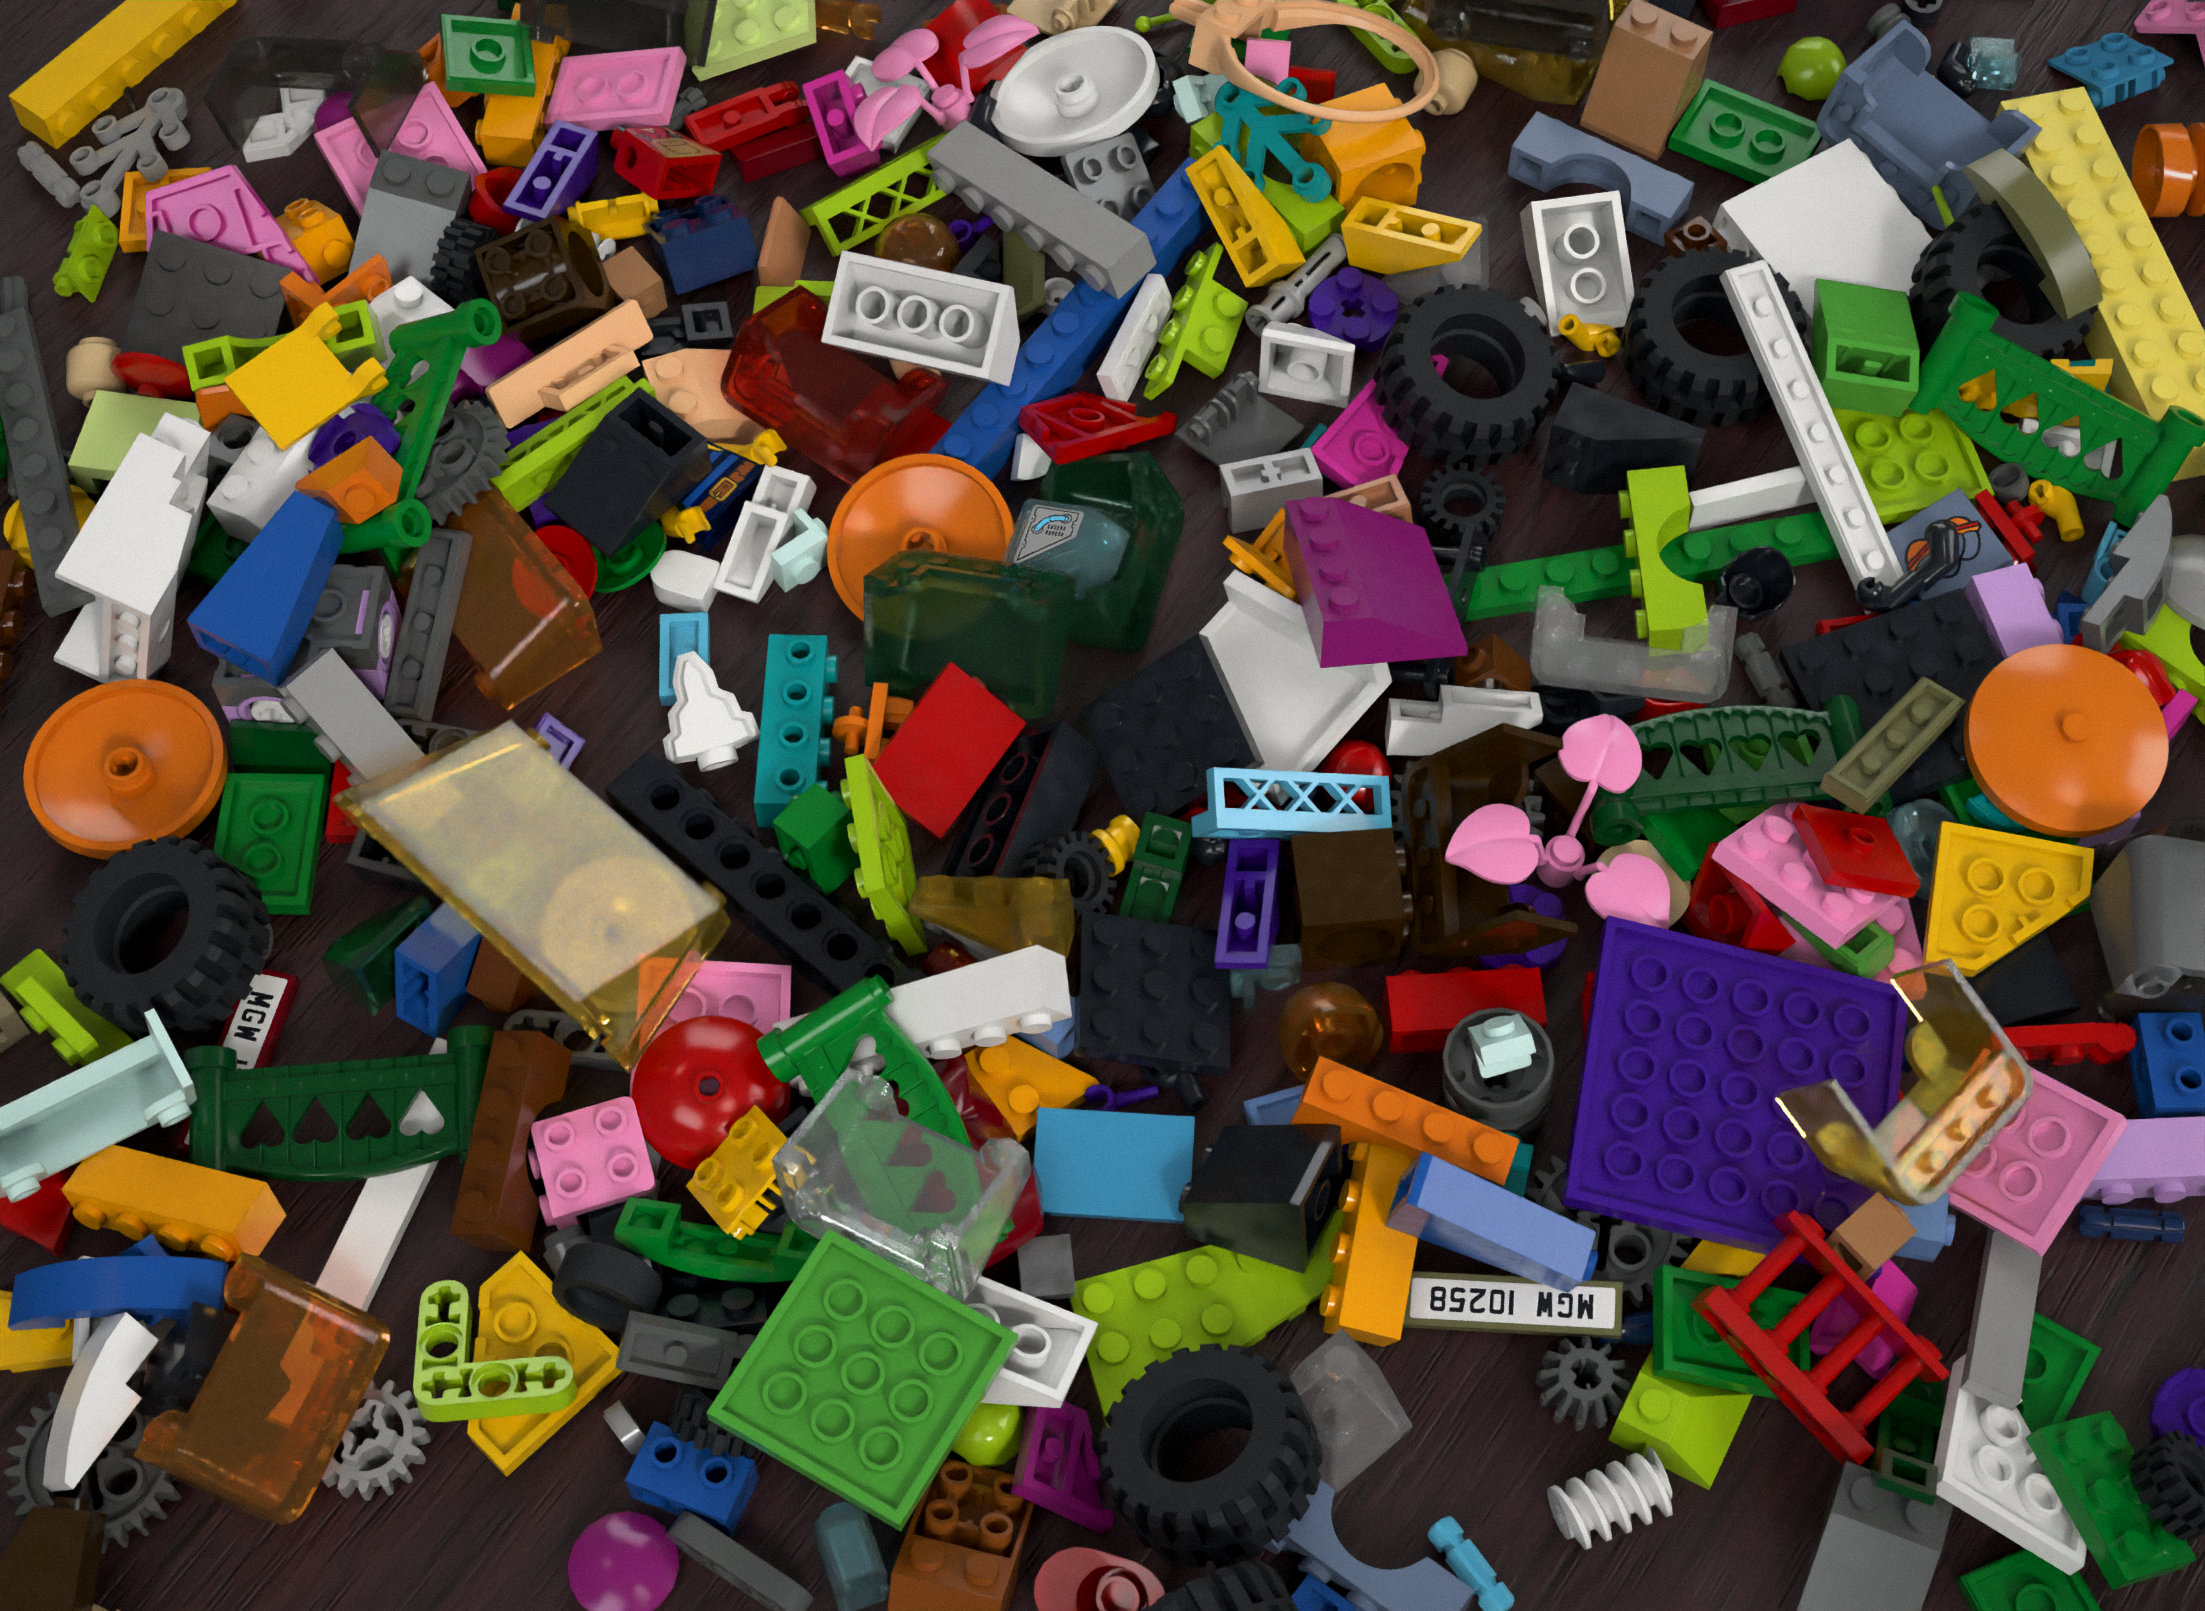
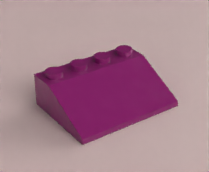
(1367, 585)

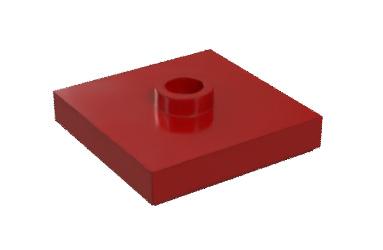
(1855, 851)

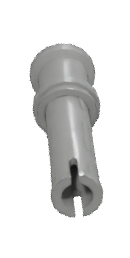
(1288, 297)

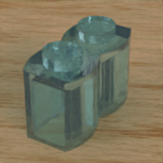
(851, 1557)

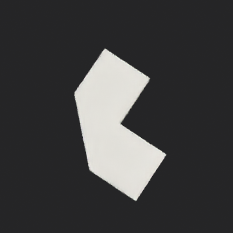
(284, 132)

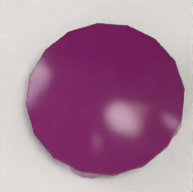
(623, 1564)

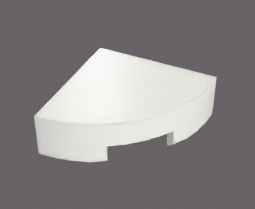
(1028, 459)

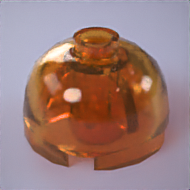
(920, 242)
(1329, 1023)

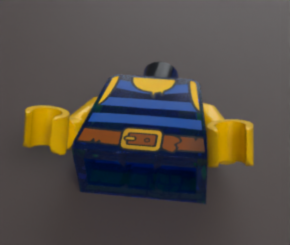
(717, 500)

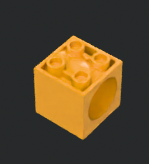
(1368, 158)

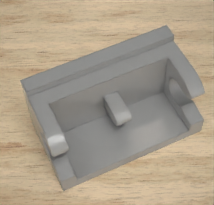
(1262, 485)

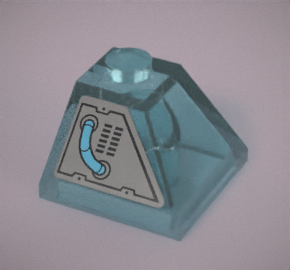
(1068, 540)

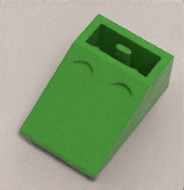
(1864, 347)

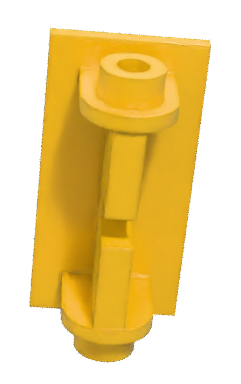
(615, 217)

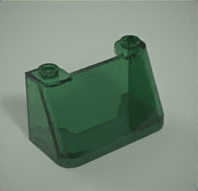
(1143, 502)
(979, 613)

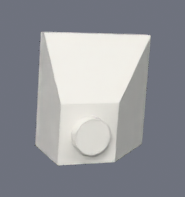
(1305, 364)

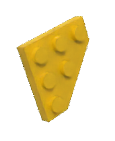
(1998, 893)
(523, 1322)

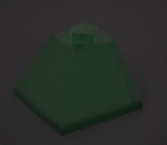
(365, 957)

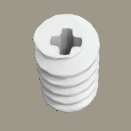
(1611, 1498)

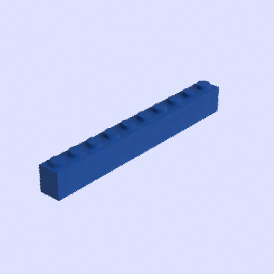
(1073, 335)

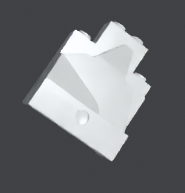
(136, 555)

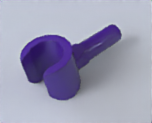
(969, 231)
(1119, 1099)

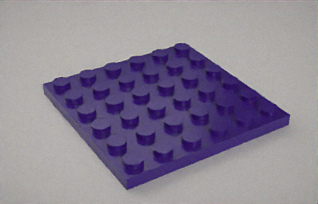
(1685, 1078)

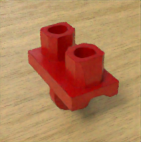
(2011, 530)

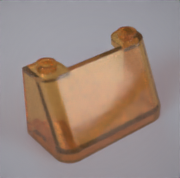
(516, 604)
(272, 1396)

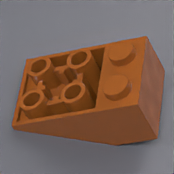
(962, 1543)

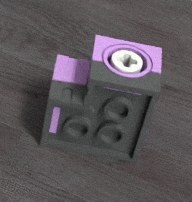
(353, 617)

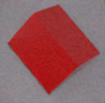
(1733, 912)

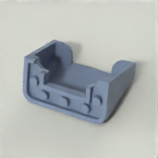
(1916, 125)

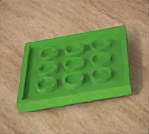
(863, 1378)

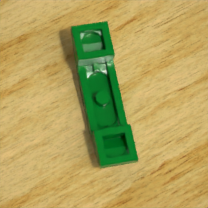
(706, 1250)

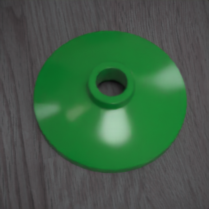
(632, 562)

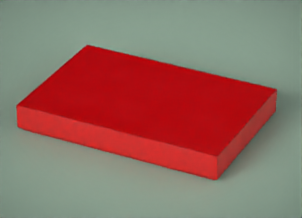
(945, 749)

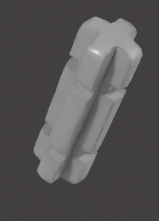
(49, 174)

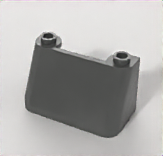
(2152, 914)

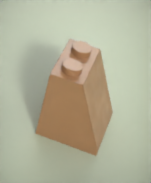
(1646, 78)

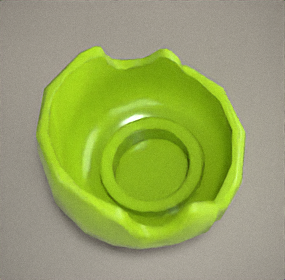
(1812, 67)
(992, 1435)

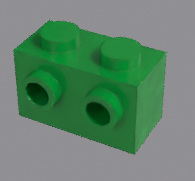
(816, 837)

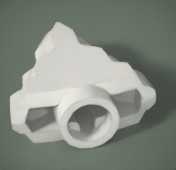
(705, 719)

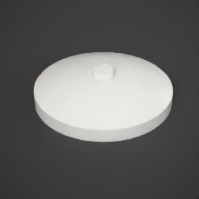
(1075, 91)

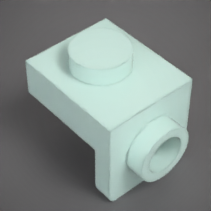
(1196, 96)
(804, 555)
(1502, 1045)

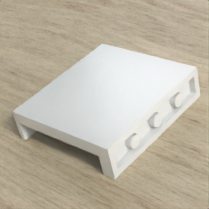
(1827, 223)
(1277, 681)

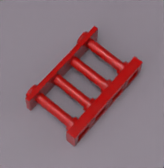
(1806, 1390)

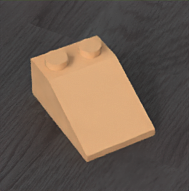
(691, 389)

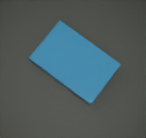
(1113, 1164)

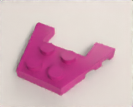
(224, 213)

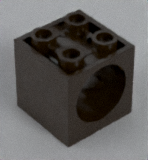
(545, 280)
(1348, 899)

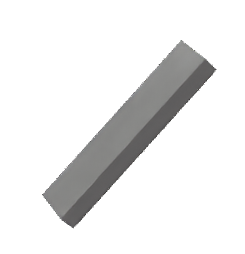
(2001, 1321)

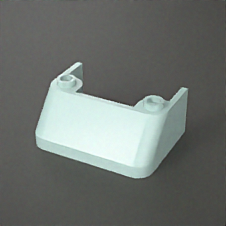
(92, 1110)

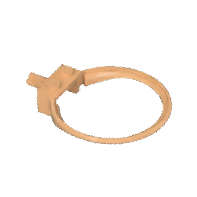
(1247, 18)

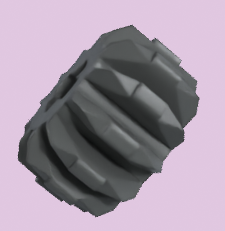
(1594, 1400)

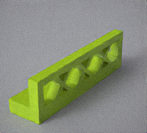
(866, 186)
(543, 458)

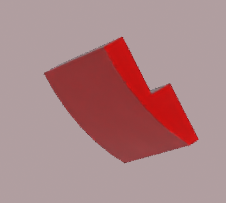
(951, 29)

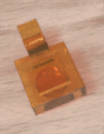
(848, 15)

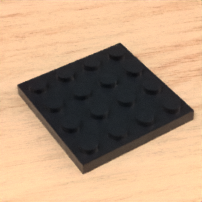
(1885, 659)

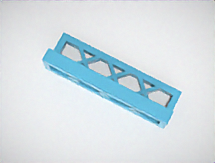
(1278, 824)

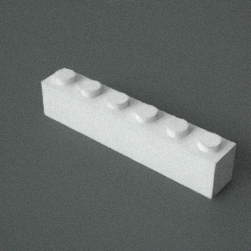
(970, 1007)

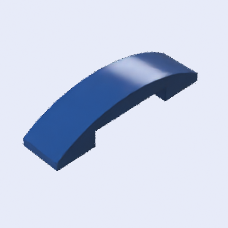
(114, 1286)

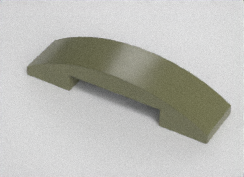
(2044, 229)

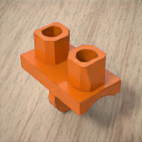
(885, 714)

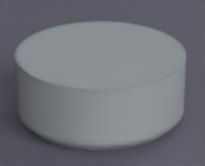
(625, 1427)

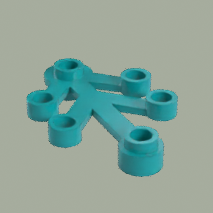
(1266, 133)

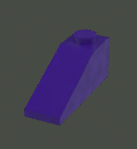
(556, 173)
(1251, 904)

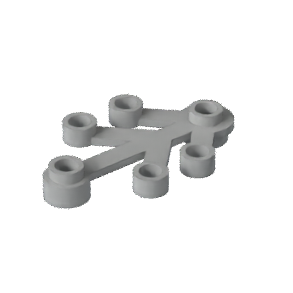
(163, 110)

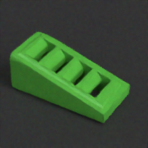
(1862, 957)

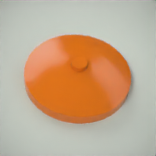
(914, 505)
(2065, 740)
(125, 767)

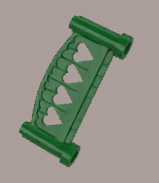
(442, 344)
(1969, 349)
(827, 1038)

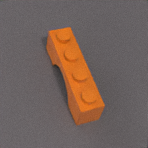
(1401, 1121)

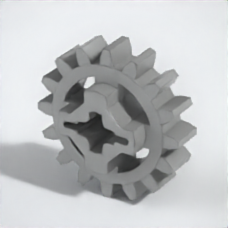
(387, 1456)

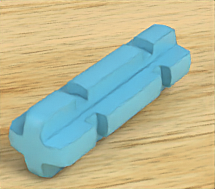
(1470, 1565)

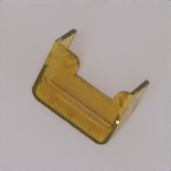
(1963, 1099)

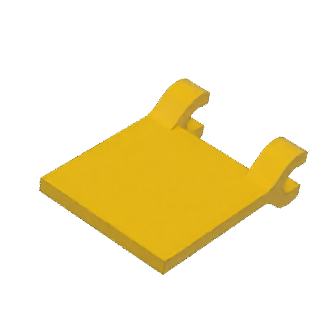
(301, 382)

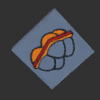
(1978, 545)

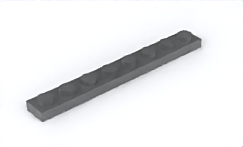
(37, 461)

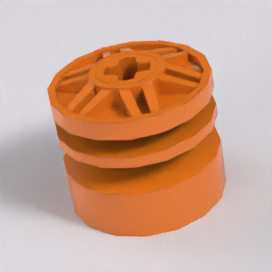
(2170, 169)

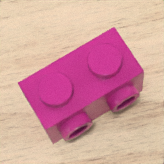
(833, 107)

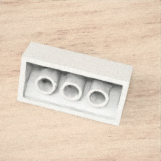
(923, 318)
(263, 481)

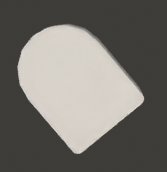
(685, 580)

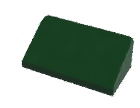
(277, 749)

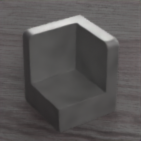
(1047, 1267)

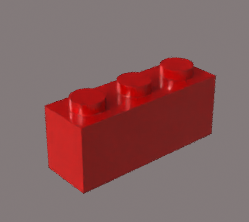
(1427, 1007)

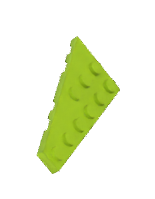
(1189, 1302)

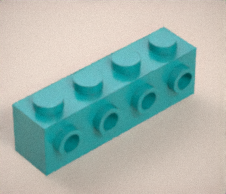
(794, 721)

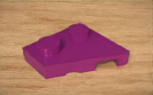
(1060, 1466)

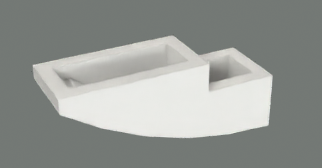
(762, 529)
(1460, 713)
(95, 1399)

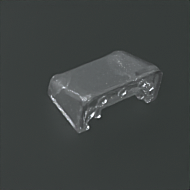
(1573, 661)
(899, 1185)

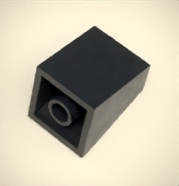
(1267, 1191)

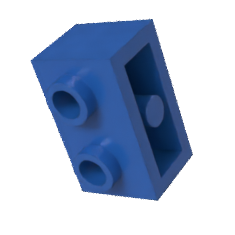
(2168, 1065)
(684, 1478)

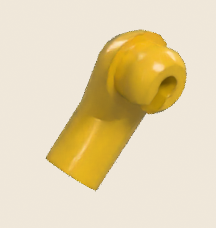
(1590, 335)
(2060, 506)

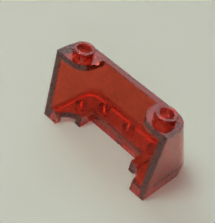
(821, 394)

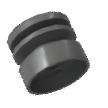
(1527, 1091)

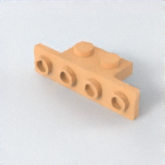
(573, 367)

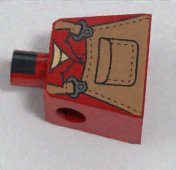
(664, 162)

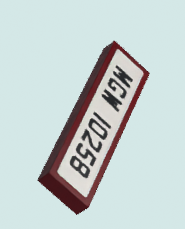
(255, 1026)

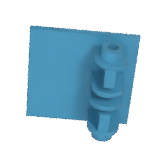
(2113, 68)

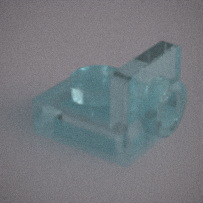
(1994, 62)
(1282, 971)

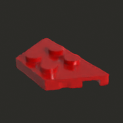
(1089, 425)

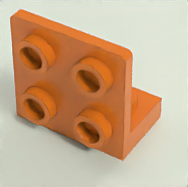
(363, 283)

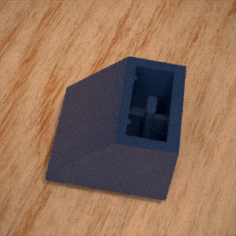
(701, 243)

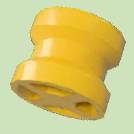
(1119, 840)

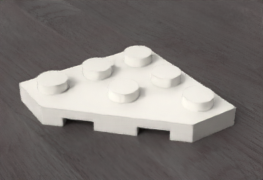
(1998, 1479)

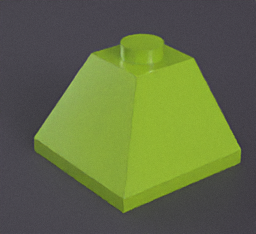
(1681, 1422)

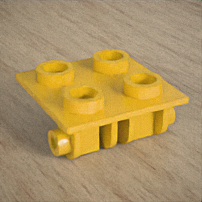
(740, 1174)

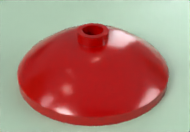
(666, 1085)

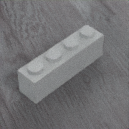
(346, 718)

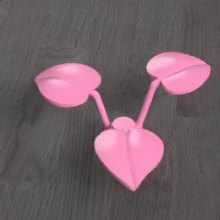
(950, 105)
(1499, 849)

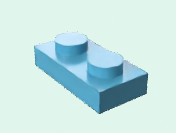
(680, 635)

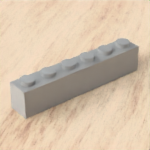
(1041, 210)

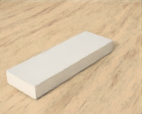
(1136, 339)
(1749, 498)

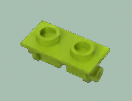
(90, 256)

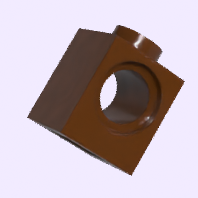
(1492, 666)

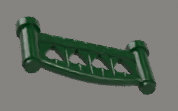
(1731, 781)
(232, 1098)

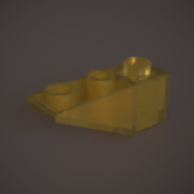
(999, 911)

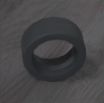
(604, 1284)

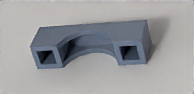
(1558, 154)
(1320, 1553)

